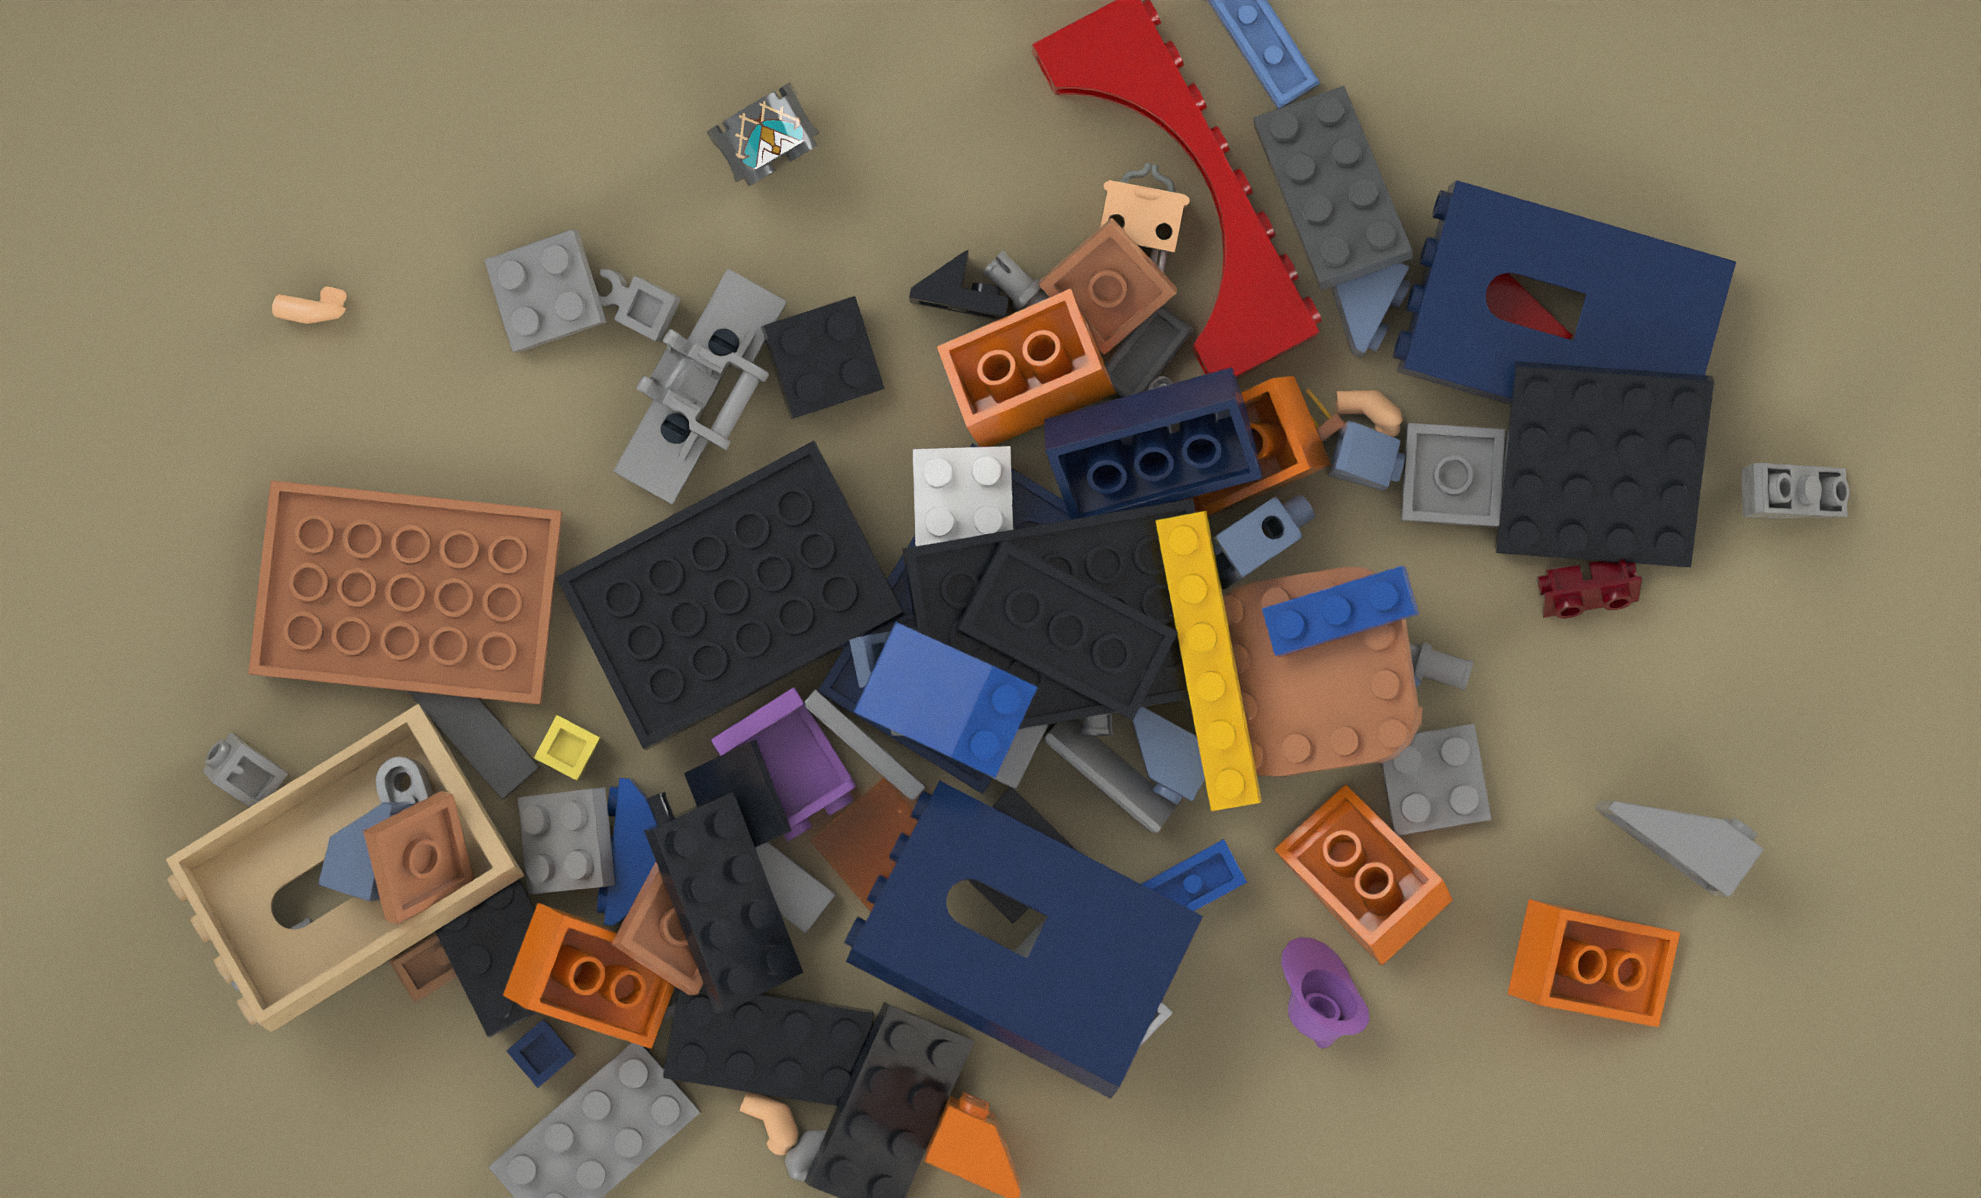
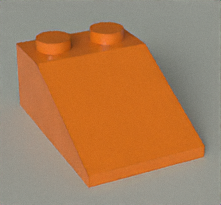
(1284, 443)
(1364, 874)
(1593, 963)
(581, 978)

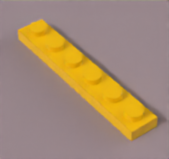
(1208, 661)

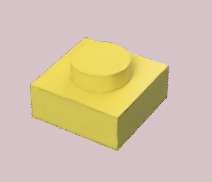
(567, 747)

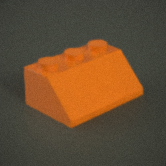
(1025, 369)
(973, 1146)

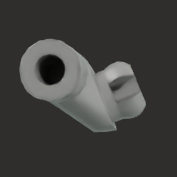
(801, 1156)

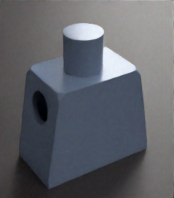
(1244, 545)

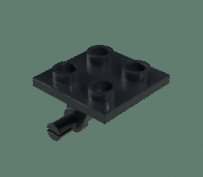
(748, 777)

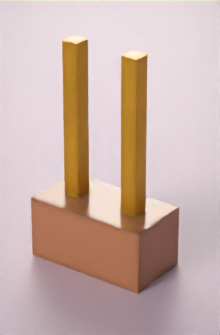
(1329, 427)

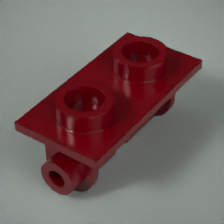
(1568, 595)

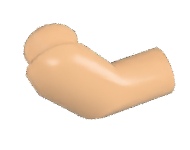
(310, 311)
(1374, 405)
(777, 1120)

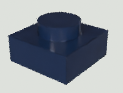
(541, 1053)

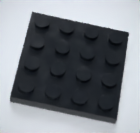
(1604, 463)

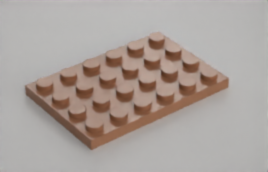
(405, 592)

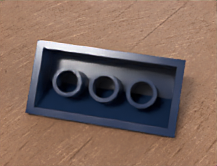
(1153, 446)

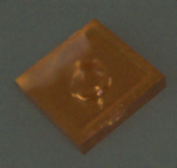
(864, 836)

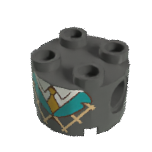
(764, 134)

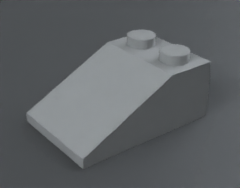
(1701, 847)

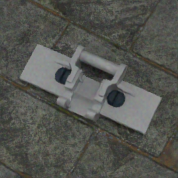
(686, 379)

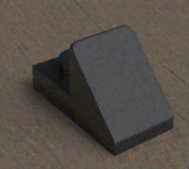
(945, 292)

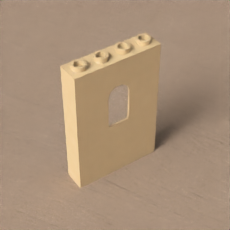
(248, 859)

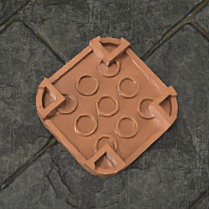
(1328, 702)

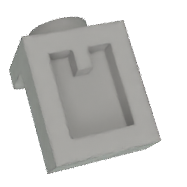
(242, 770)

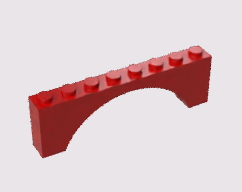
(1124, 61)

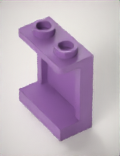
(798, 759)

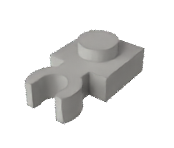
(641, 304)

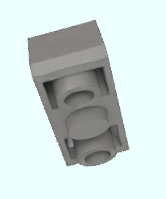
(1793, 491)

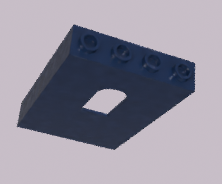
(1642, 307)
(1091, 973)

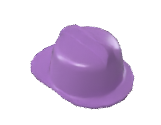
(1323, 994)

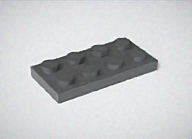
(1332, 188)

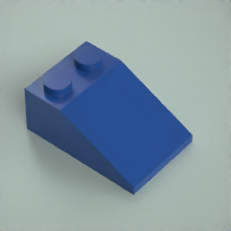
(945, 699)

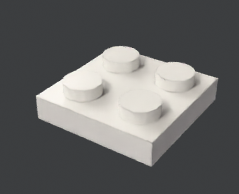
(961, 492)

